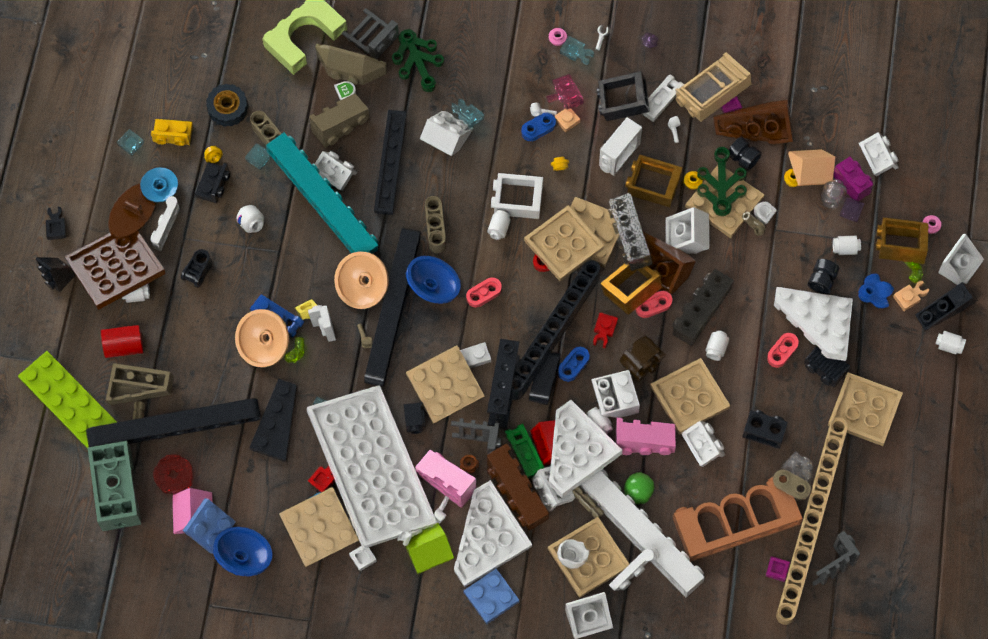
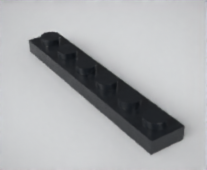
(390, 162)

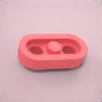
(482, 291)
(654, 306)
(782, 351)

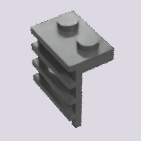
(380, 42)
(490, 433)
(848, 555)

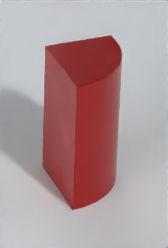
(122, 341)
(543, 439)

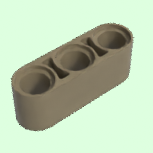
(264, 128)
(435, 216)

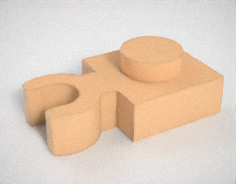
(909, 296)

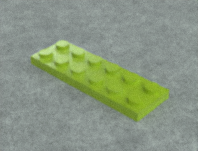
(64, 396)

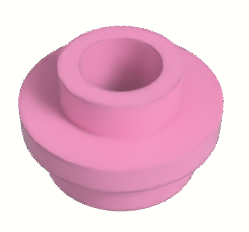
(557, 41)
(933, 229)

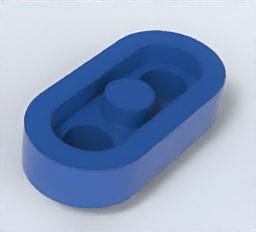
(539, 126)
(572, 364)

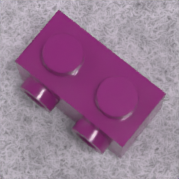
(853, 178)

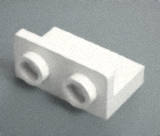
(878, 153)
(335, 170)
(320, 317)
(703, 443)
(548, 495)

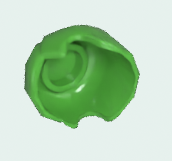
(639, 487)

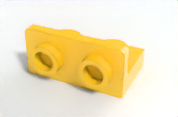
(172, 132)

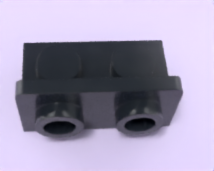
(212, 182)

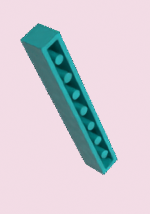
(320, 195)

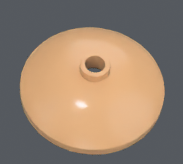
(351, 280)
(252, 341)

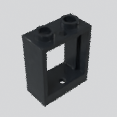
(626, 110)

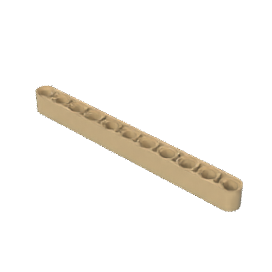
(812, 529)

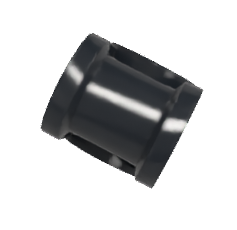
(195, 271)

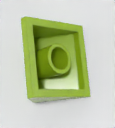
(429, 549)

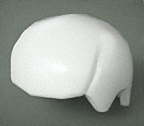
(572, 553)

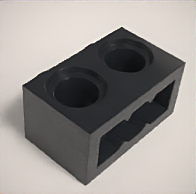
(763, 434)

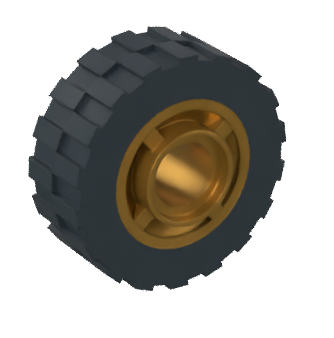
(227, 115)

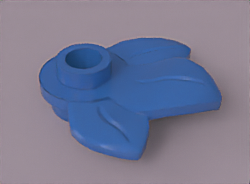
(878, 291)

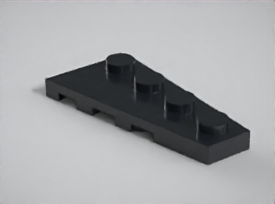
(275, 426)

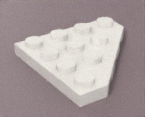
(821, 318)
(578, 449)
(489, 536)

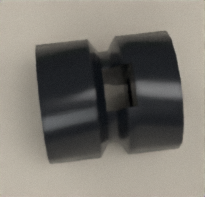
(746, 155)
(823, 276)

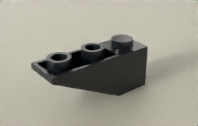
(54, 272)
(946, 306)

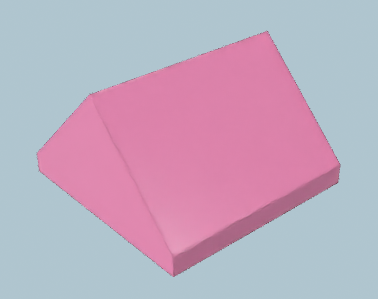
(185, 505)

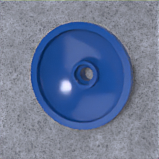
(433, 279)
(242, 551)

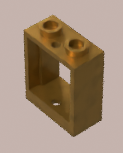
(659, 167)
(907, 229)
(639, 296)

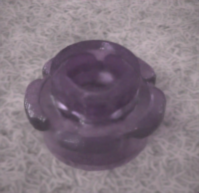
(649, 40)

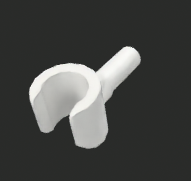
(601, 36)
(536, 110)
(672, 124)
(439, 515)
(406, 535)

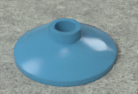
(155, 178)

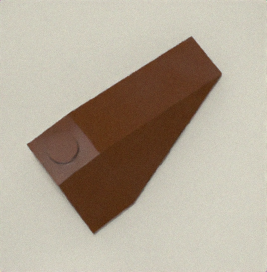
(761, 122)
(670, 263)

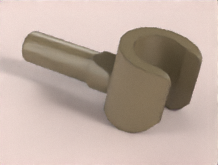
(366, 341)

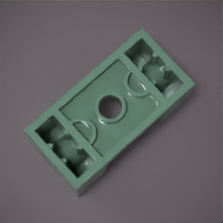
(114, 505)

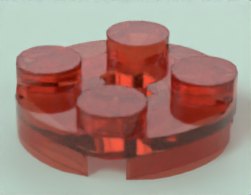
(164, 468)

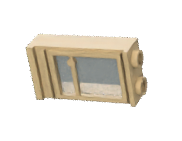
(713, 87)

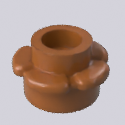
(469, 459)

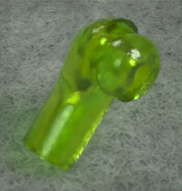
(917, 273)
(296, 353)

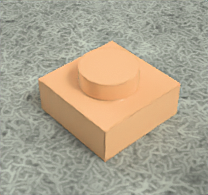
(567, 119)

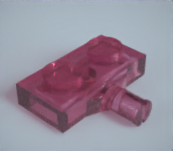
(566, 92)

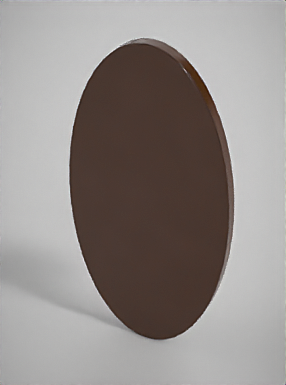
(130, 213)

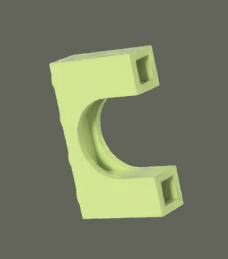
(310, 13)

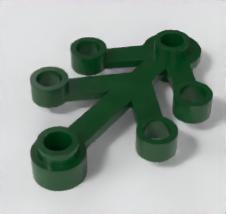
(417, 57)
(721, 185)

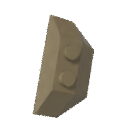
(349, 65)

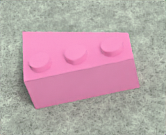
(645, 438)
(446, 478)

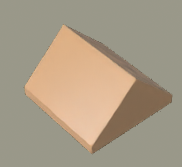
(812, 166)

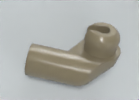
(754, 223)

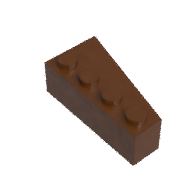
(516, 488)

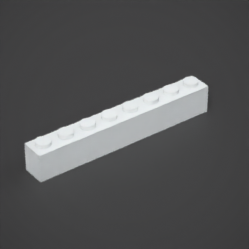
(642, 533)

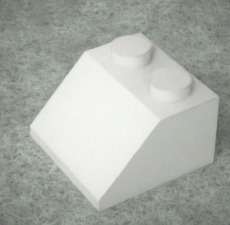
(688, 231)

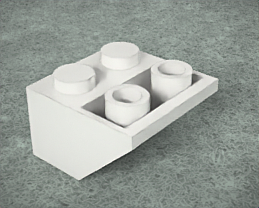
(446, 132)
(616, 395)

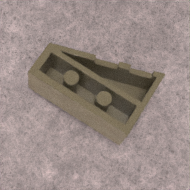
(339, 120)
(137, 383)

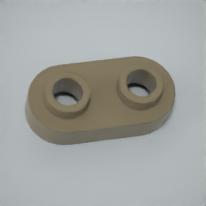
(791, 484)

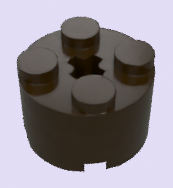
(642, 358)

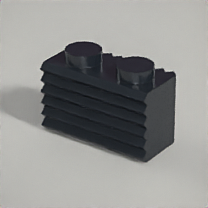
(828, 369)

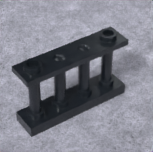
(499, 401)

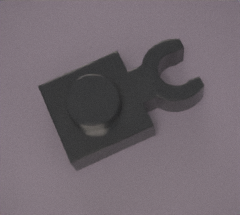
(56, 226)

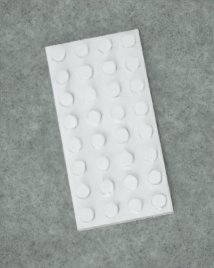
(371, 466)

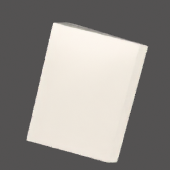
(961, 261)
(589, 615)

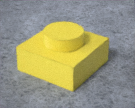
(302, 309)

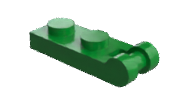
(524, 450)

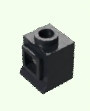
(414, 417)

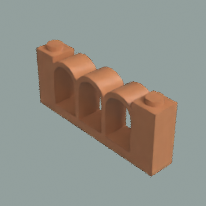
(692, 536)

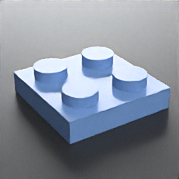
(207, 524)
(491, 596)

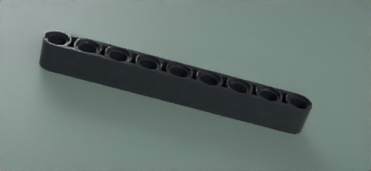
(392, 309)
(555, 321)
(175, 423)

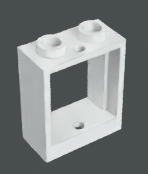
(620, 146)
(518, 210)

